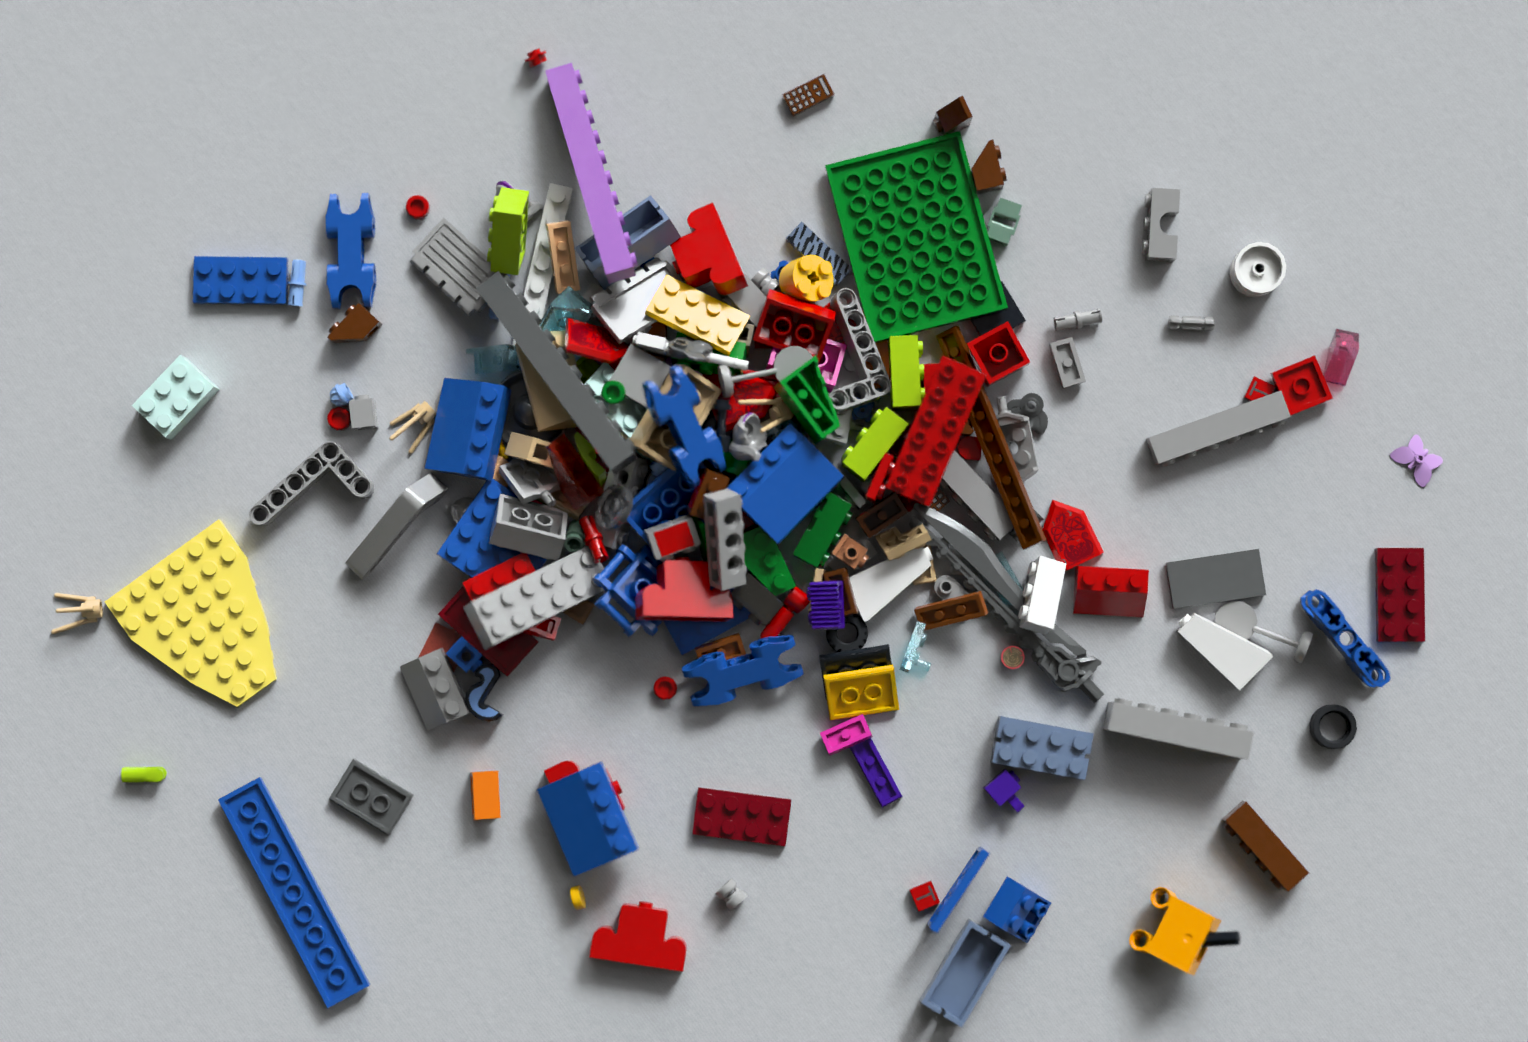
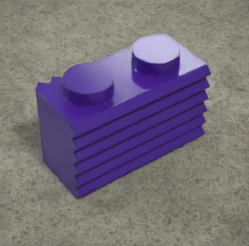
(826, 605)

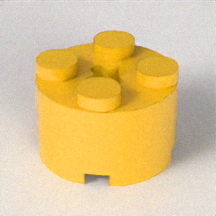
(807, 278)

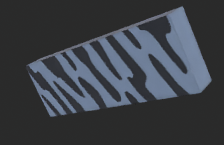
(810, 244)

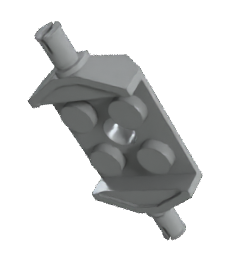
(1017, 429)

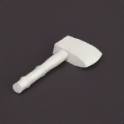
(658, 346)

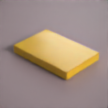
(861, 692)

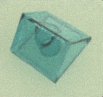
(566, 305)

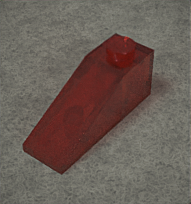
(572, 473)

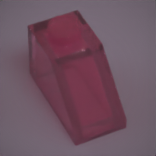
(1341, 356)

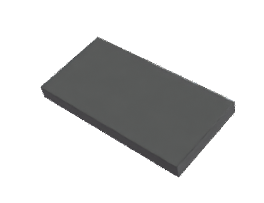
(1215, 578)

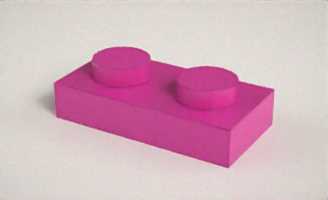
(846, 734)

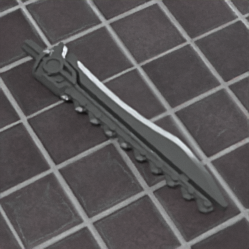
(1052, 660)

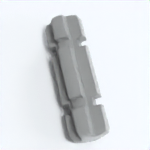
(1191, 323)

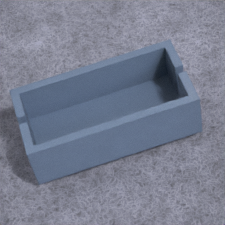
(649, 234)
(1042, 747)
(965, 972)

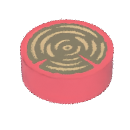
(1012, 657)

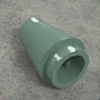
(574, 537)

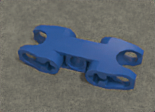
(351, 269)
(677, 411)
(1351, 651)
(757, 666)

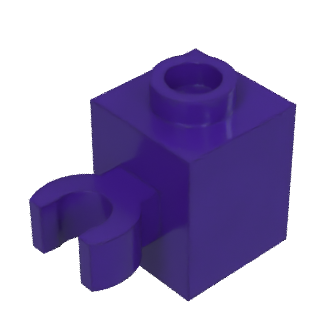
(1003, 789)

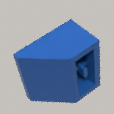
(1017, 909)

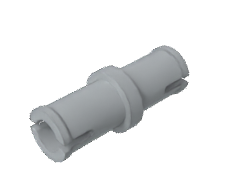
(1077, 319)

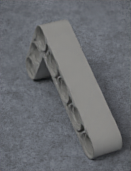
(858, 355)
(309, 480)
(394, 523)

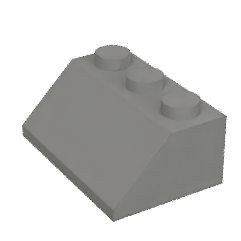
(528, 527)
(435, 689)

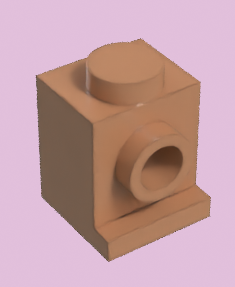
(841, 552)

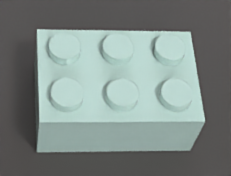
(175, 397)

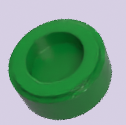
(613, 392)

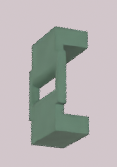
(999, 232)

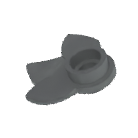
(688, 347)
(1037, 417)

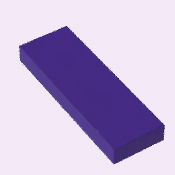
(876, 772)

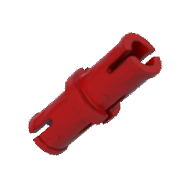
(593, 539)

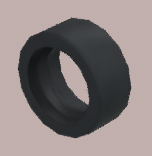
(1315, 729)

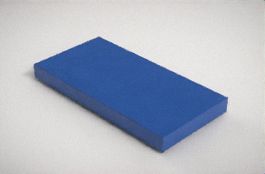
(958, 889)

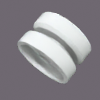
(1270, 263)

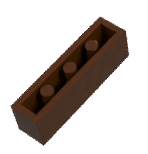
(1265, 846)

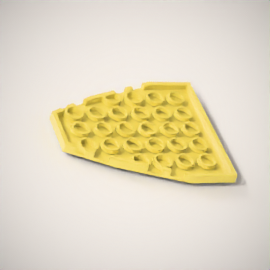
(202, 617)

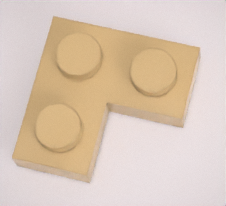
(897, 544)

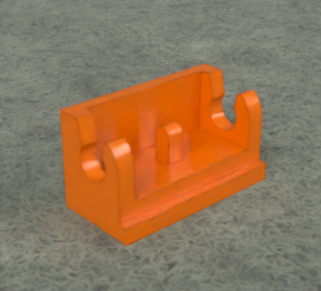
(485, 795)

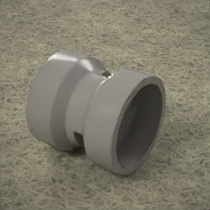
(765, 282)
(735, 898)

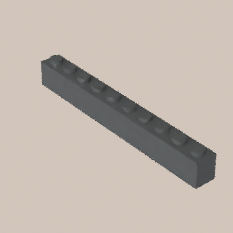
(557, 373)

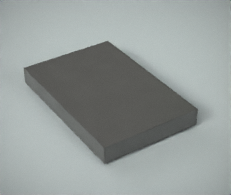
(371, 796)

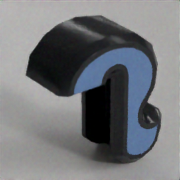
(480, 691)

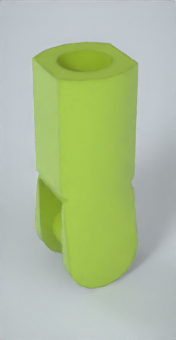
(143, 774)

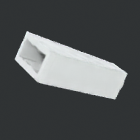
(886, 580)
(1228, 652)

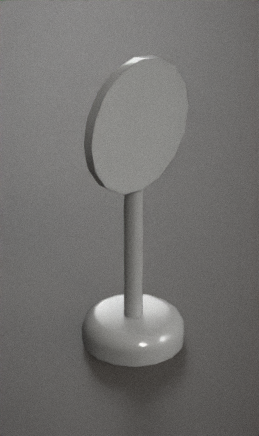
(785, 363)
(1242, 620)

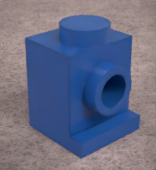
(461, 647)

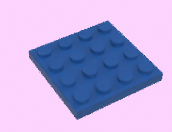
(468, 542)

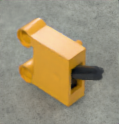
(1182, 933)

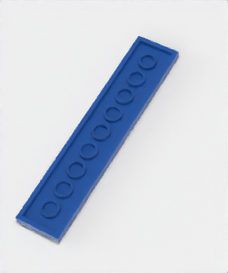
(294, 892)

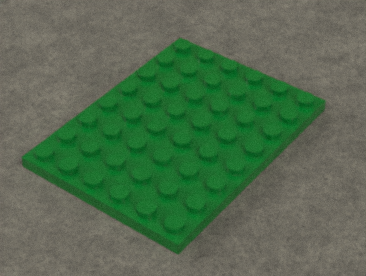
(916, 237)

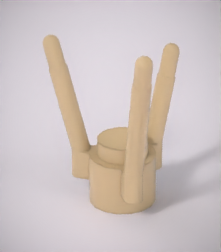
(778, 412)
(422, 414)
(91, 609)

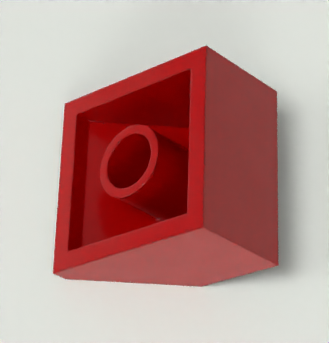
(998, 353)

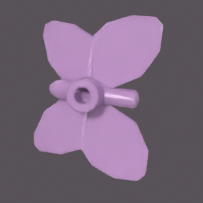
(1418, 457)

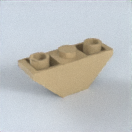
(529, 449)

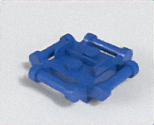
(636, 576)

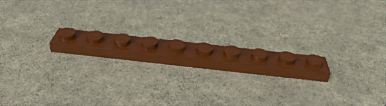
(996, 449)

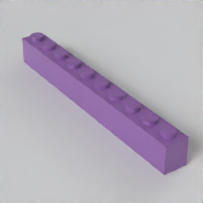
(590, 173)

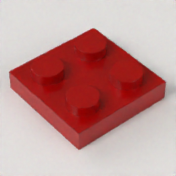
(1302, 385)
(877, 486)

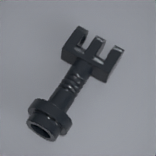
(722, 407)

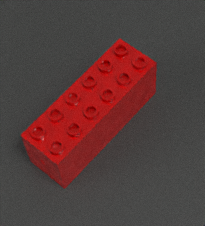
(936, 431)

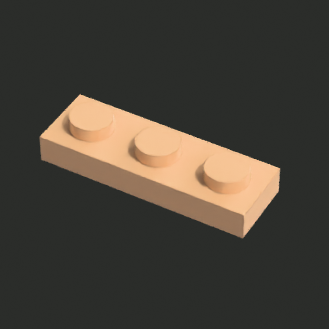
(562, 256)

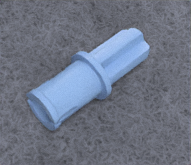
(297, 283)

